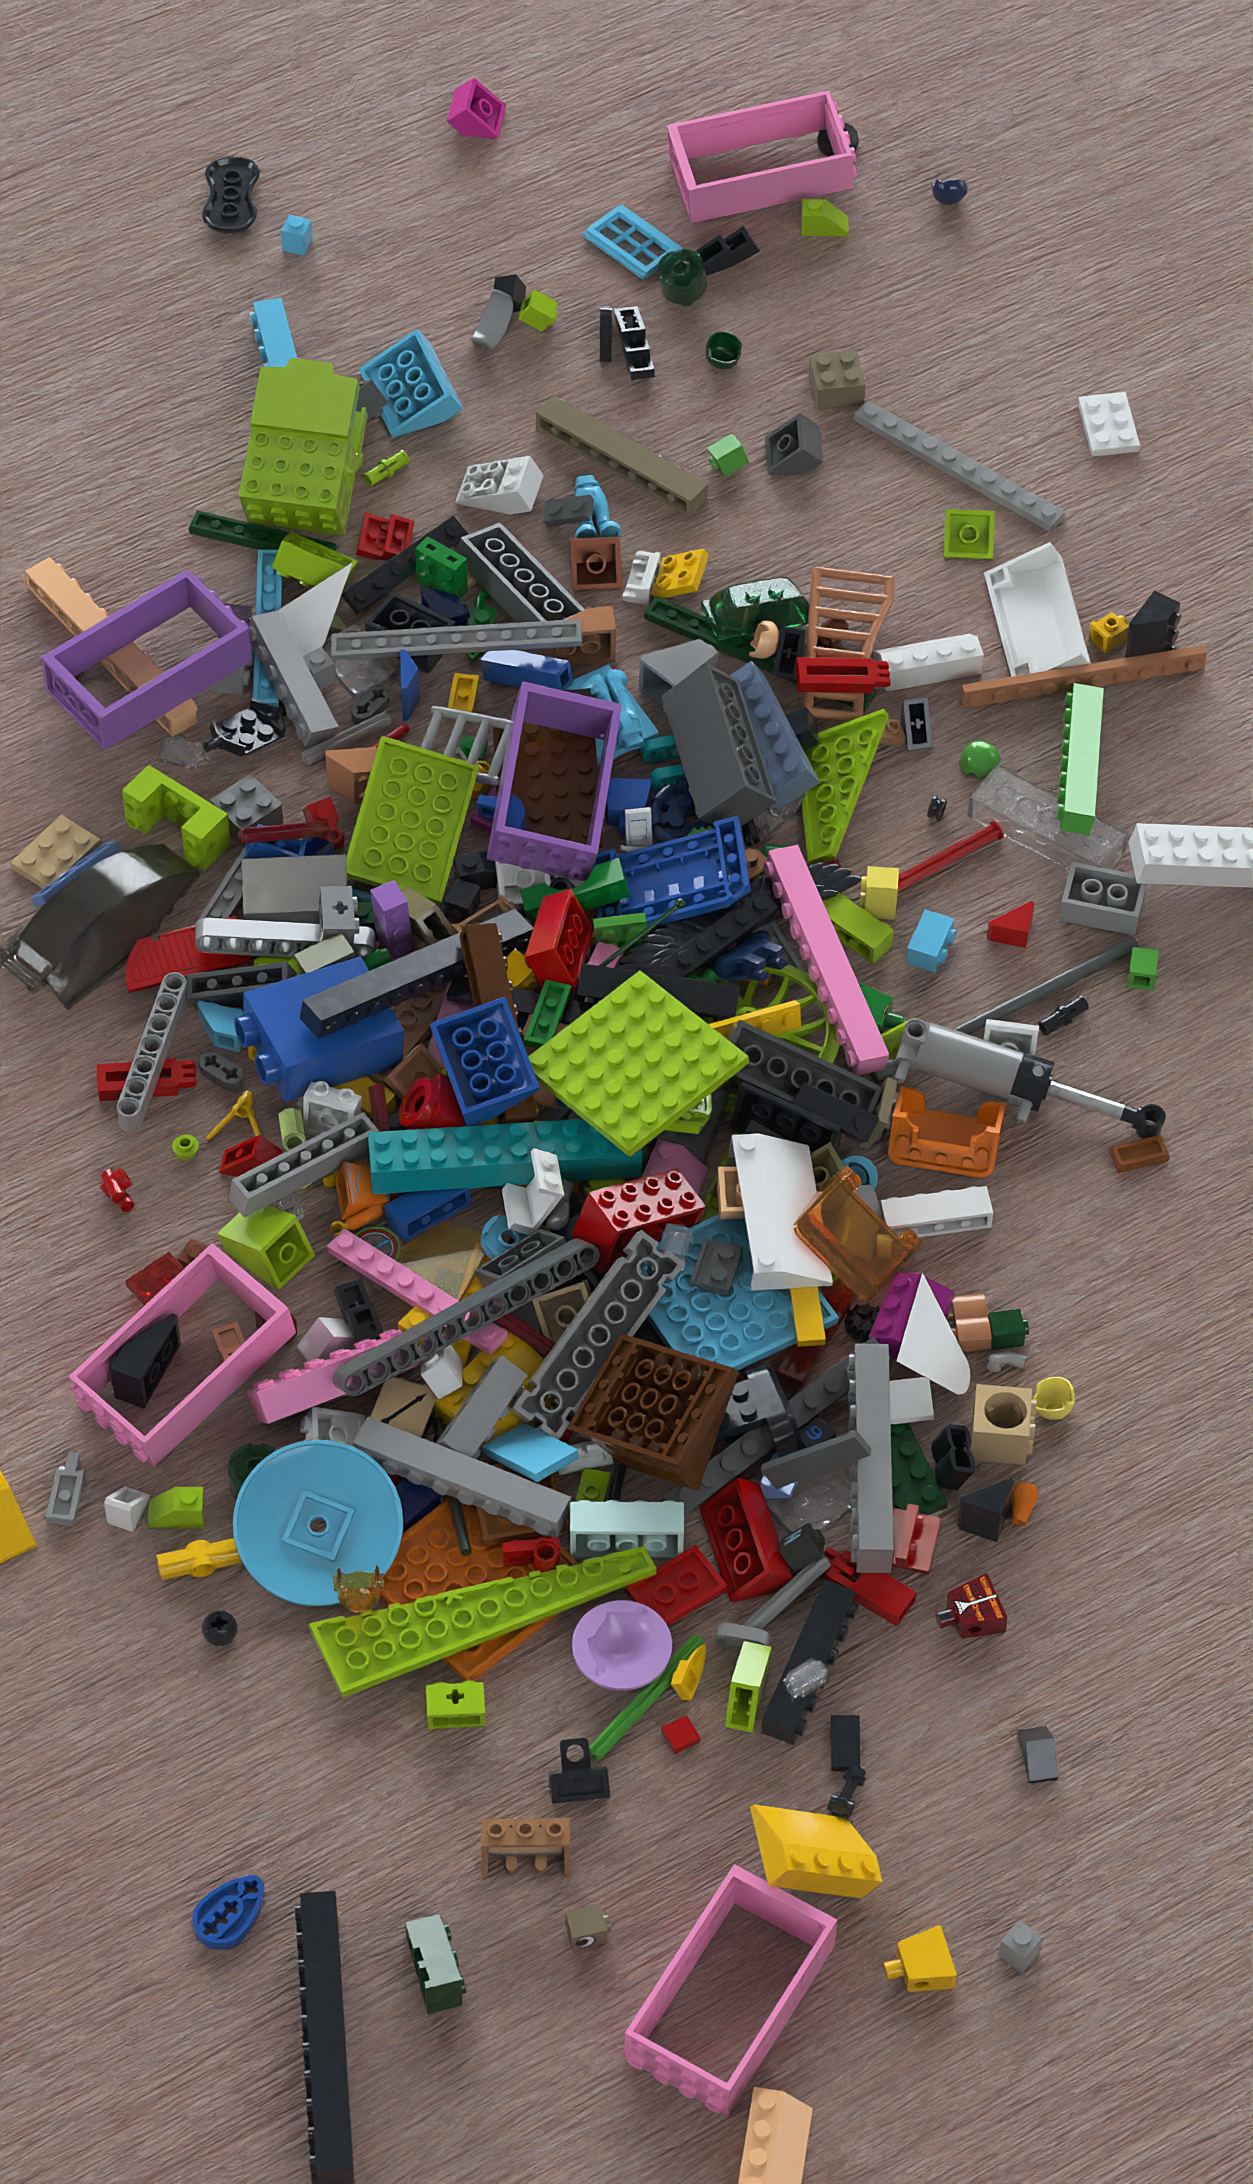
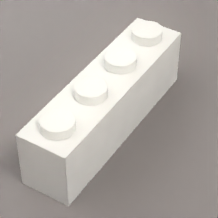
(939, 1212)

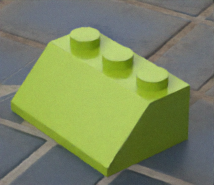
(309, 561)

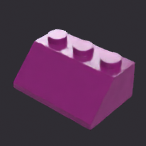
(897, 1306)

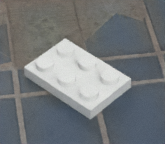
(1108, 424)

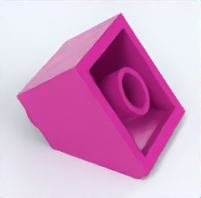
(476, 111)

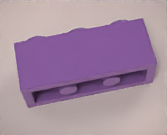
(392, 919)

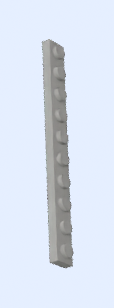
(959, 466)
(457, 639)

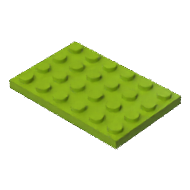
(410, 819)

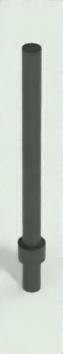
(455, 1504)

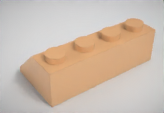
(775, 2139)

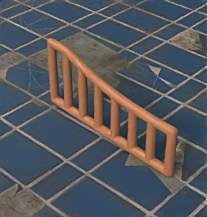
(868, 638)

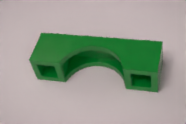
(603, 887)

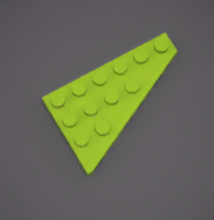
(841, 768)

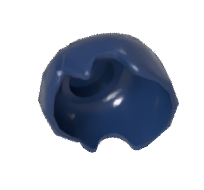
(949, 191)

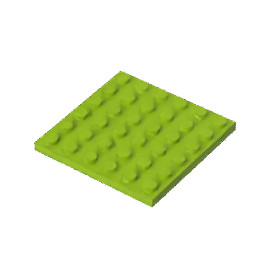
(635, 1063)

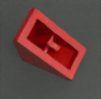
(1013, 926)

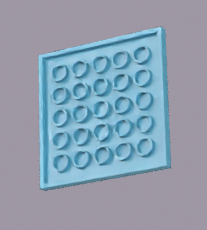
(720, 1327)

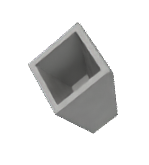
(670, 666)

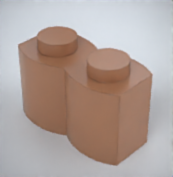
(970, 1322)

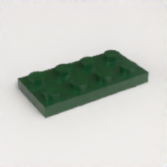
(911, 1474)

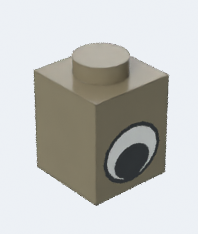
(587, 1927)

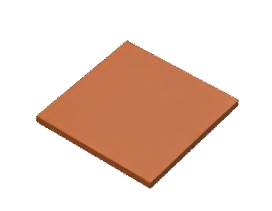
(432, 1564)

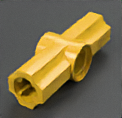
(198, 1559)

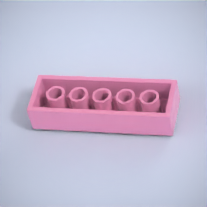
(310, 1386)

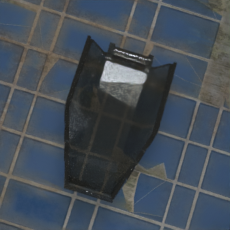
(95, 921)

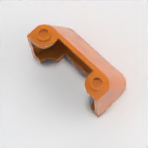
(945, 1139)

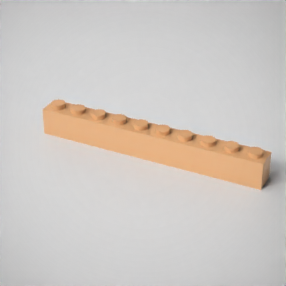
(79, 613)

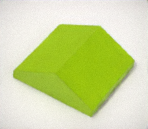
(969, 534)

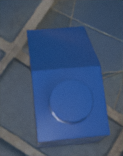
(277, 848)

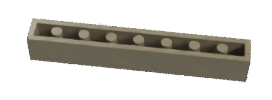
(622, 456)

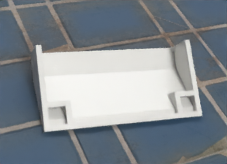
(1036, 613)
(774, 1190)

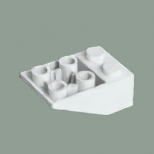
(501, 485)

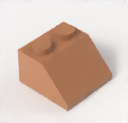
(349, 771)

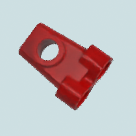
(115, 1187)

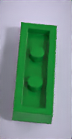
(547, 1014)

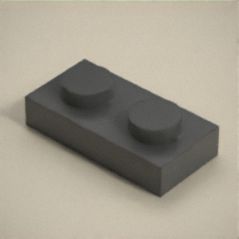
(568, 510)

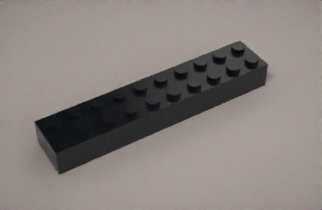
(324, 2039)

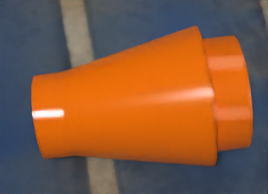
(1023, 1501)

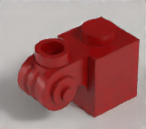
(325, 811)

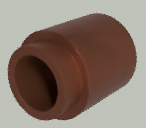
(835, 624)

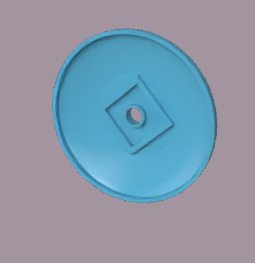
(309, 1484)

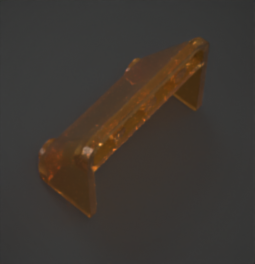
(853, 1237)

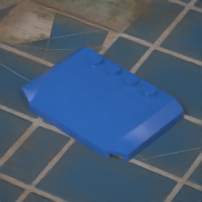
(701, 869)

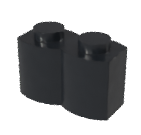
(953, 1456)

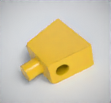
(923, 1962)

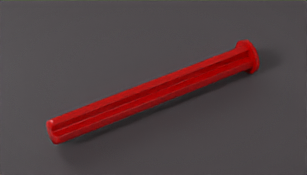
(950, 855)

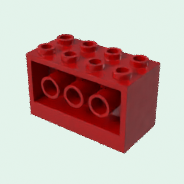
(644, 1204)

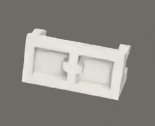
(642, 578)

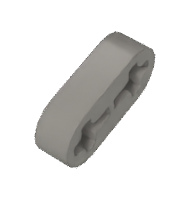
(733, 1635)

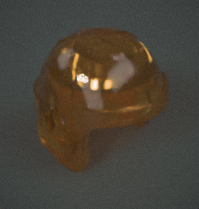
(359, 1589)

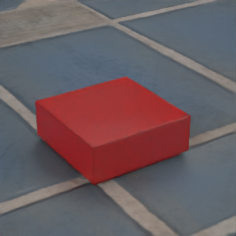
(680, 1734)

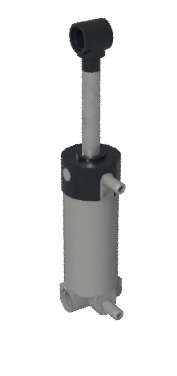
(1005, 1074)

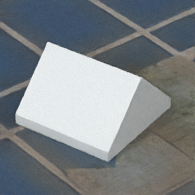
(910, 1400)

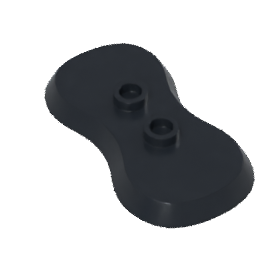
(230, 200)

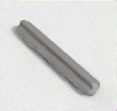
(346, 738)
(788, 1593)

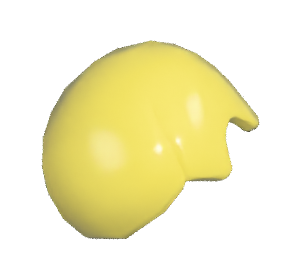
(1054, 1398)

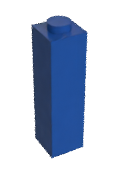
(515, 666)

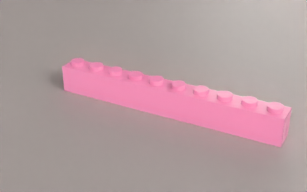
(826, 960)

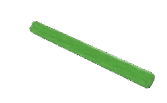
(641, 1702)

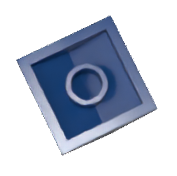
(409, 685)

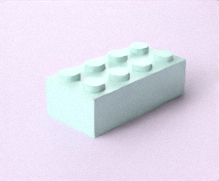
(621, 1526)

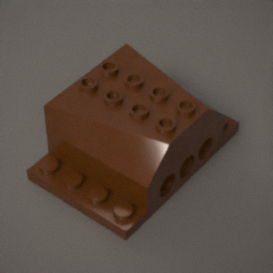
(656, 1409)

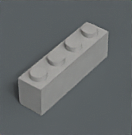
(483, 1408)

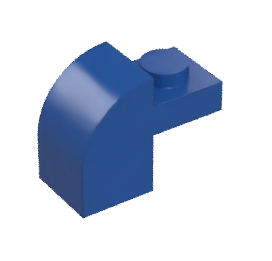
(515, 814)

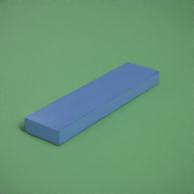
(101, 853)

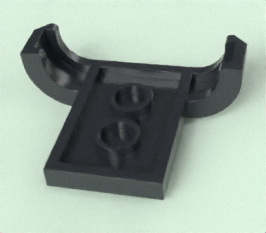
(760, 1403)

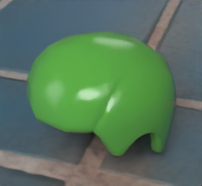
(979, 758)

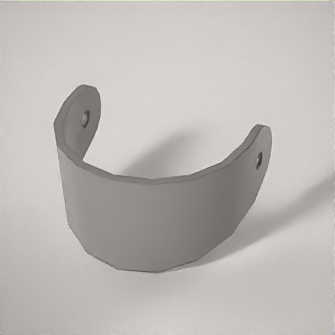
(494, 320)

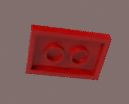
(679, 1586)

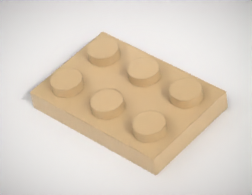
(55, 851)

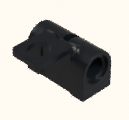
(577, 1778)

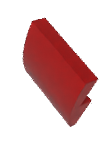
(383, 537)

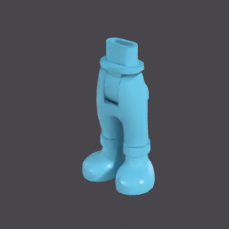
(589, 486)
(629, 727)

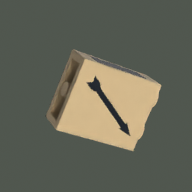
(406, 1406)

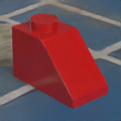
(248, 1156)

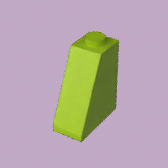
(747, 1686)

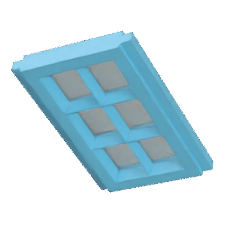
(630, 241)

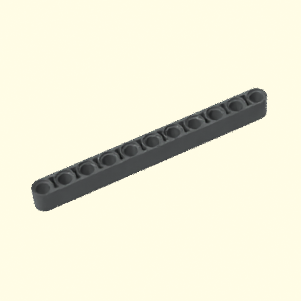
(454, 1317)

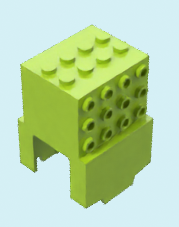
(303, 448)

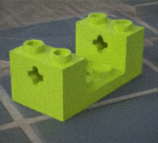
(203, 824)

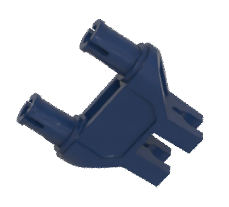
(748, 959)

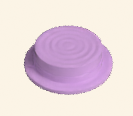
(622, 1645)

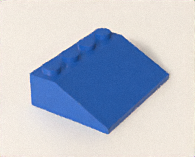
(485, 1060)

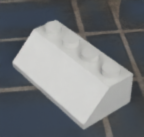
(932, 661)

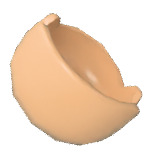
(765, 640)

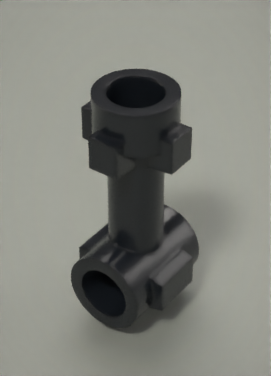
(842, 1804)

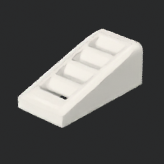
(638, 832)

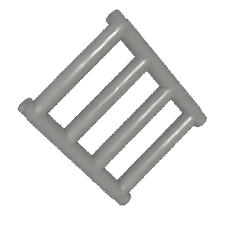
(462, 718)

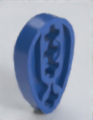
(238, 1925)

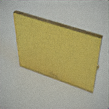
(445, 1257)

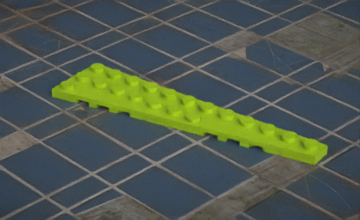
(408, 1636)

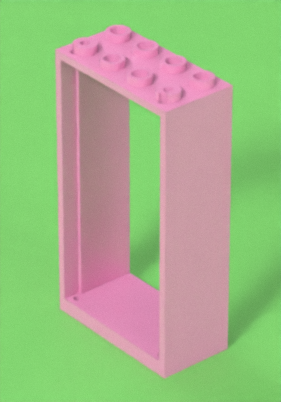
(755, 127)
(218, 1386)
(774, 1907)

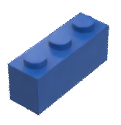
(424, 1209)

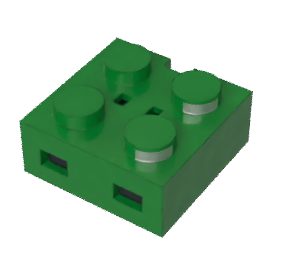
(441, 568)

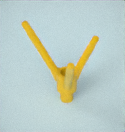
(242, 1109)

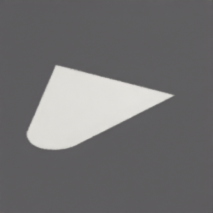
(312, 613)
(931, 1345)

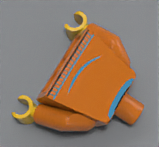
(355, 1196)

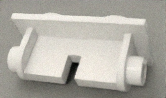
(589, 1457)

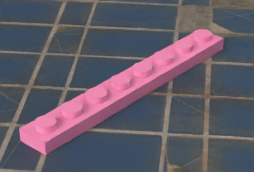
(407, 1285)

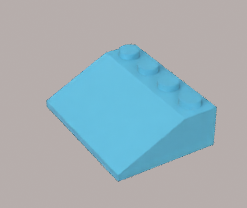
(413, 385)

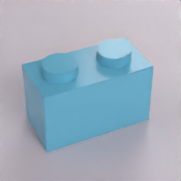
(930, 941)

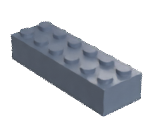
(782, 753)

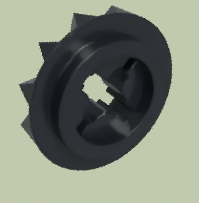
(853, 1321)

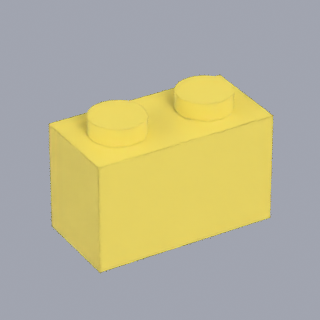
(880, 892)

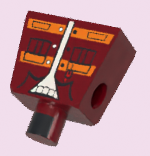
(974, 1609)

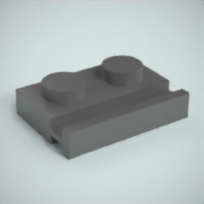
(716, 1267)

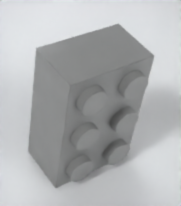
(1102, 899)

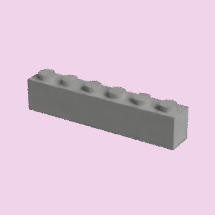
(291, 679)
(301, 1165)

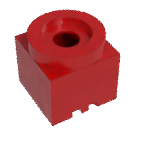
(430, 1105)

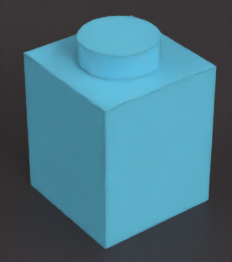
(296, 235)

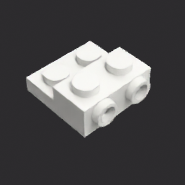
(514, 878)
(328, 1107)
(331, 1425)

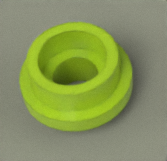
(188, 1152)

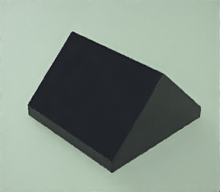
(986, 1510)

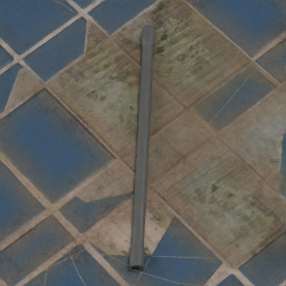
(1116, 952)

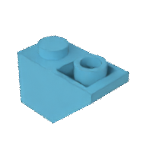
(219, 1024)

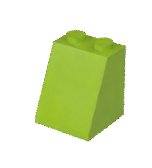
(268, 1244)

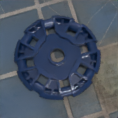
(677, 812)

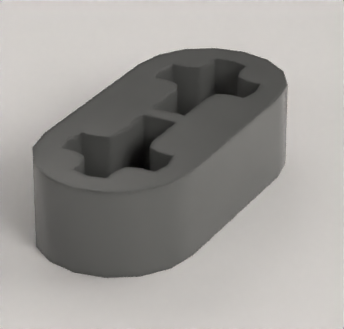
(367, 703)
(223, 1069)

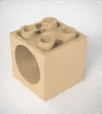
(1007, 1405)

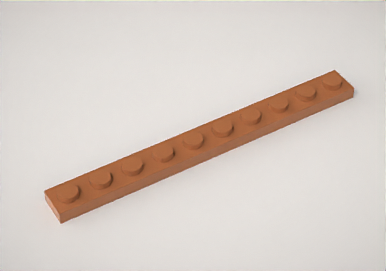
(1089, 674)

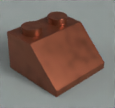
(595, 562)

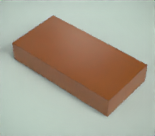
(1139, 1154)

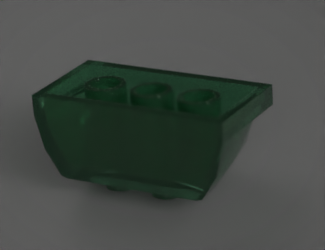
(743, 606)

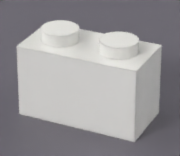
(443, 1371)

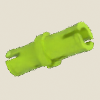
(373, 475)

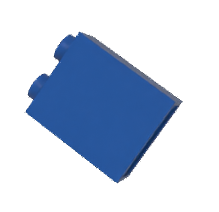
(294, 1055)

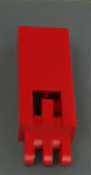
(830, 676)
(113, 1076)
(873, 1590)

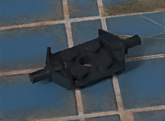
(258, 723)

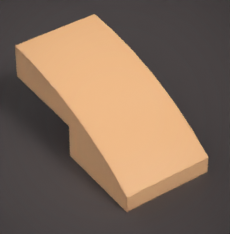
(227, 1339)

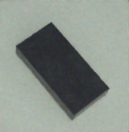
(845, 1741)

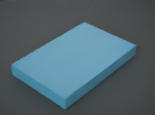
(530, 1452)

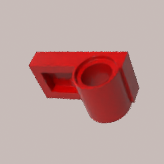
(530, 1552)

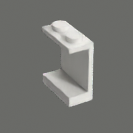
(531, 1205)

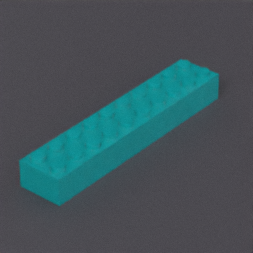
(492, 1156)

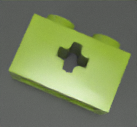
(445, 1714)

